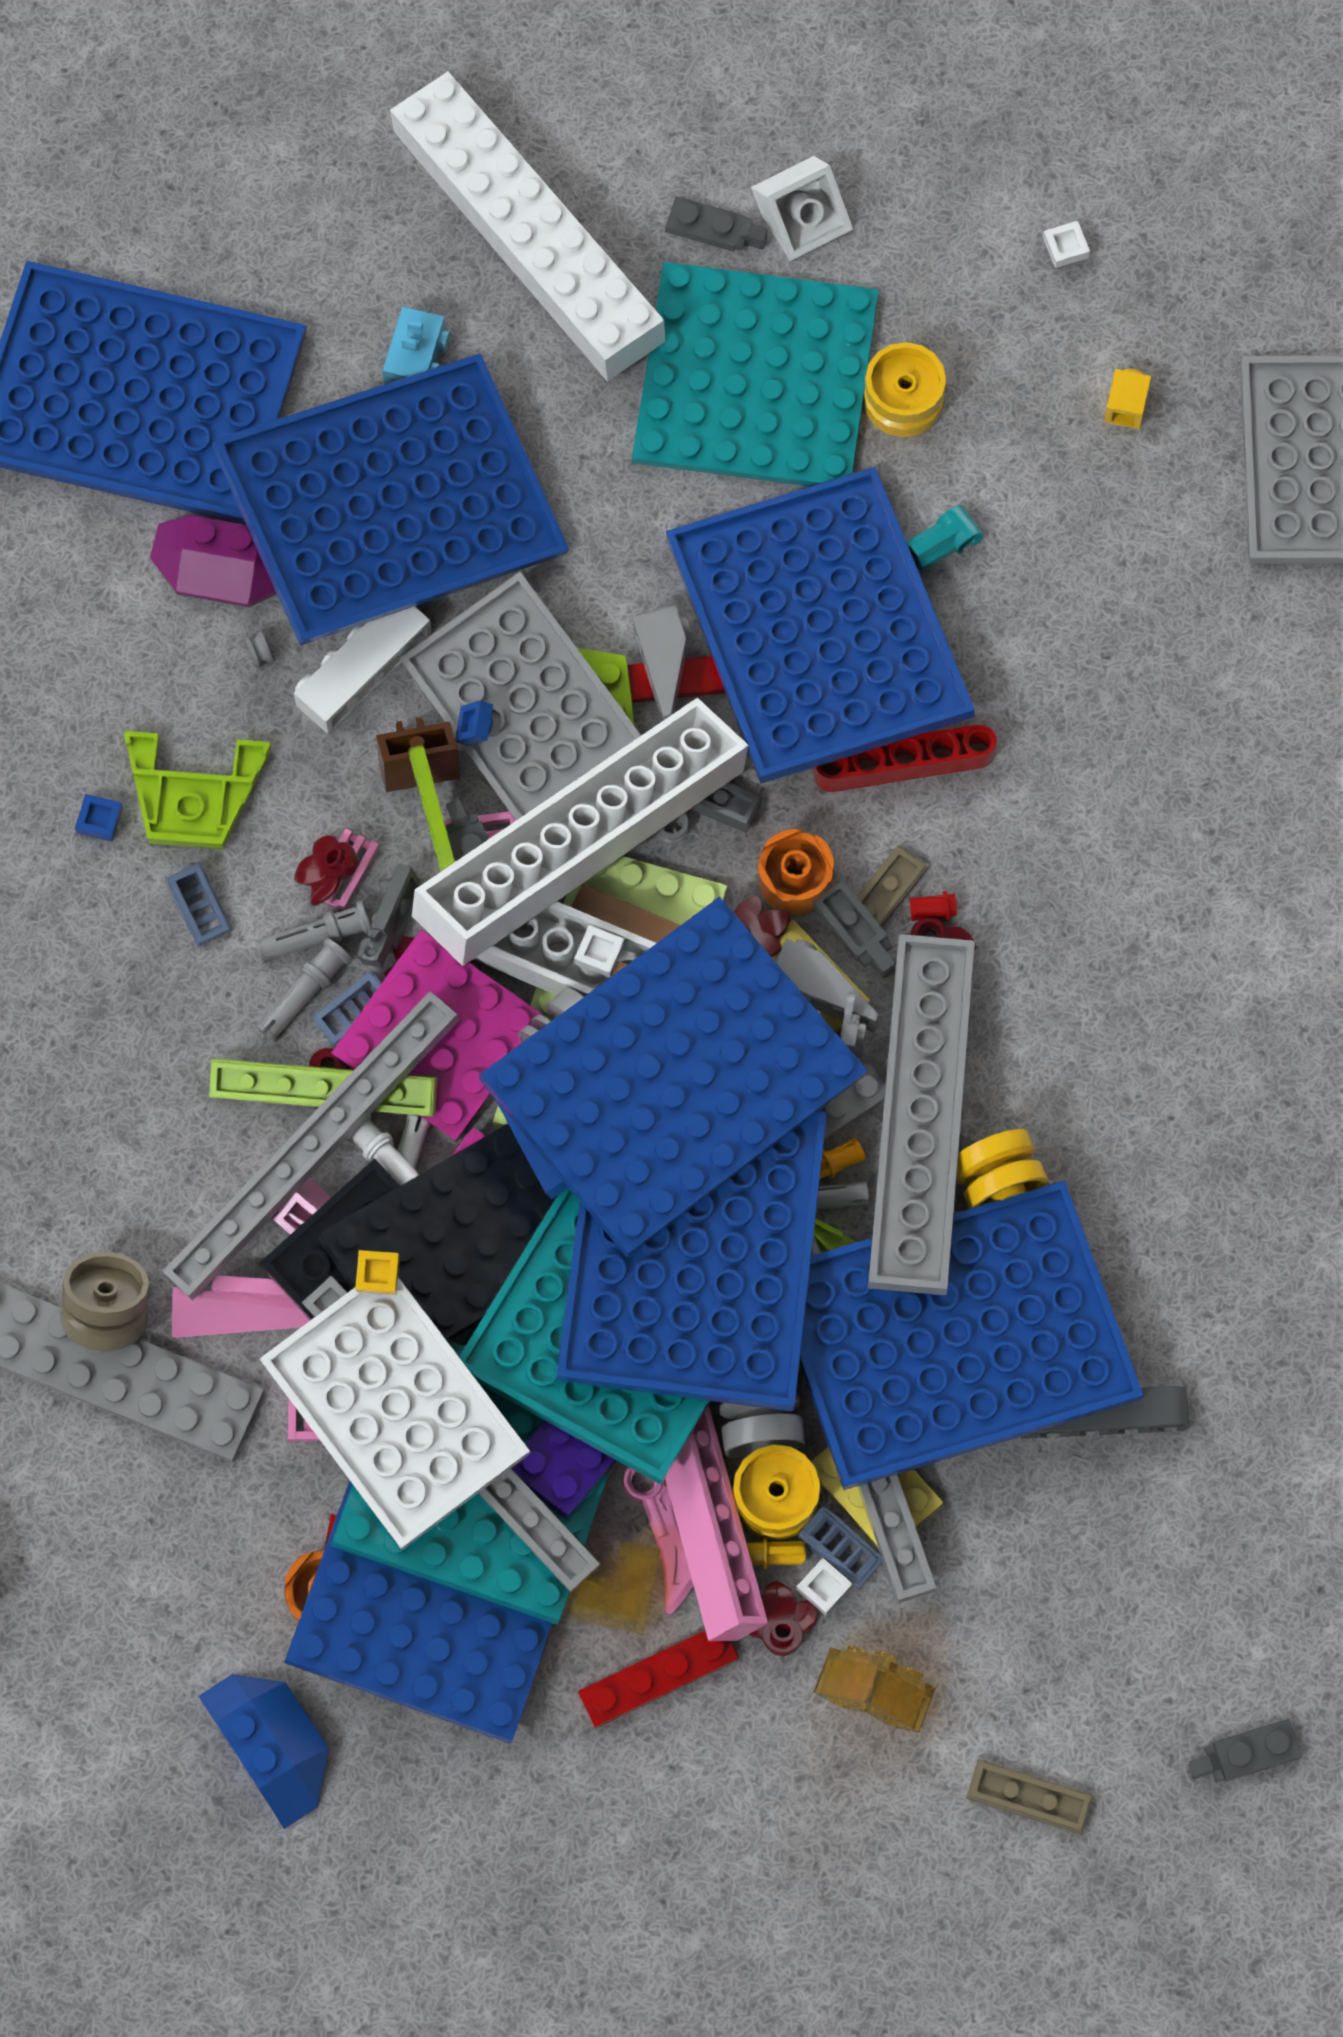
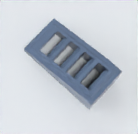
(185, 876)
(359, 989)
(837, 1526)

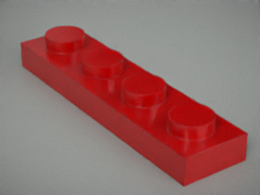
(655, 1677)

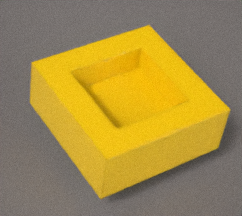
(377, 1272)

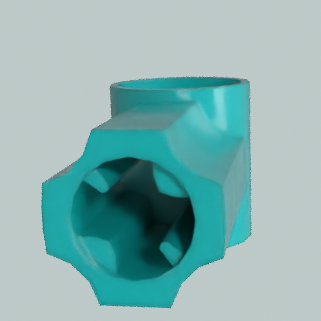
(950, 534)

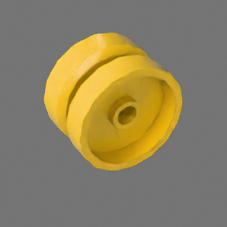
(904, 389)
(999, 1168)
(783, 1469)

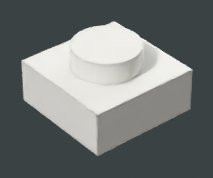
(1066, 244)
(599, 951)
(824, 1586)

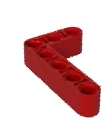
(921, 749)

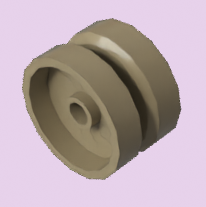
(105, 1301)

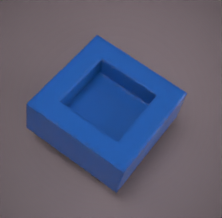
(474, 723)
(99, 817)

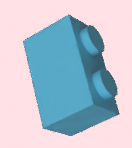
(415, 344)

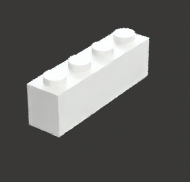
(359, 666)

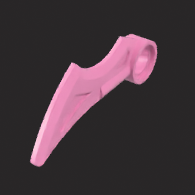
(666, 1533)

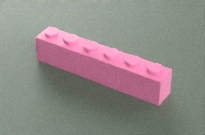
(714, 1537)

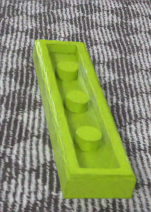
(431, 807)

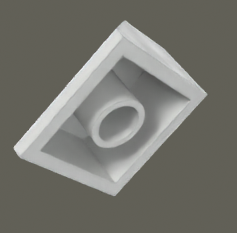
(803, 207)

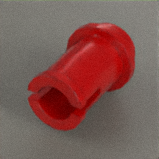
(933, 906)

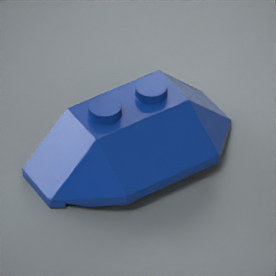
(271, 1741)

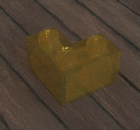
(621, 1601)
(875, 1686)

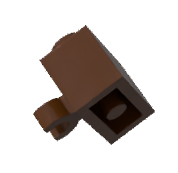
(439, 749)

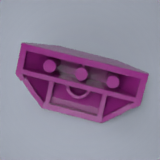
(211, 561)

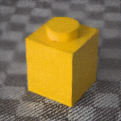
(1127, 398)

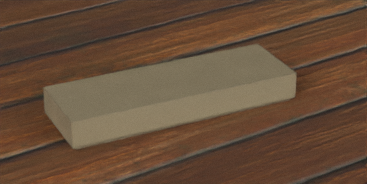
(891, 884)
(1029, 1797)

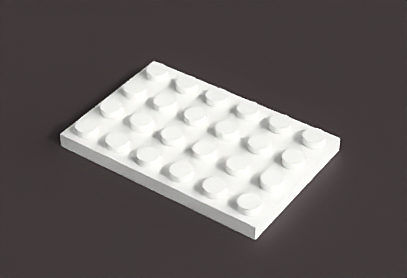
(395, 1409)

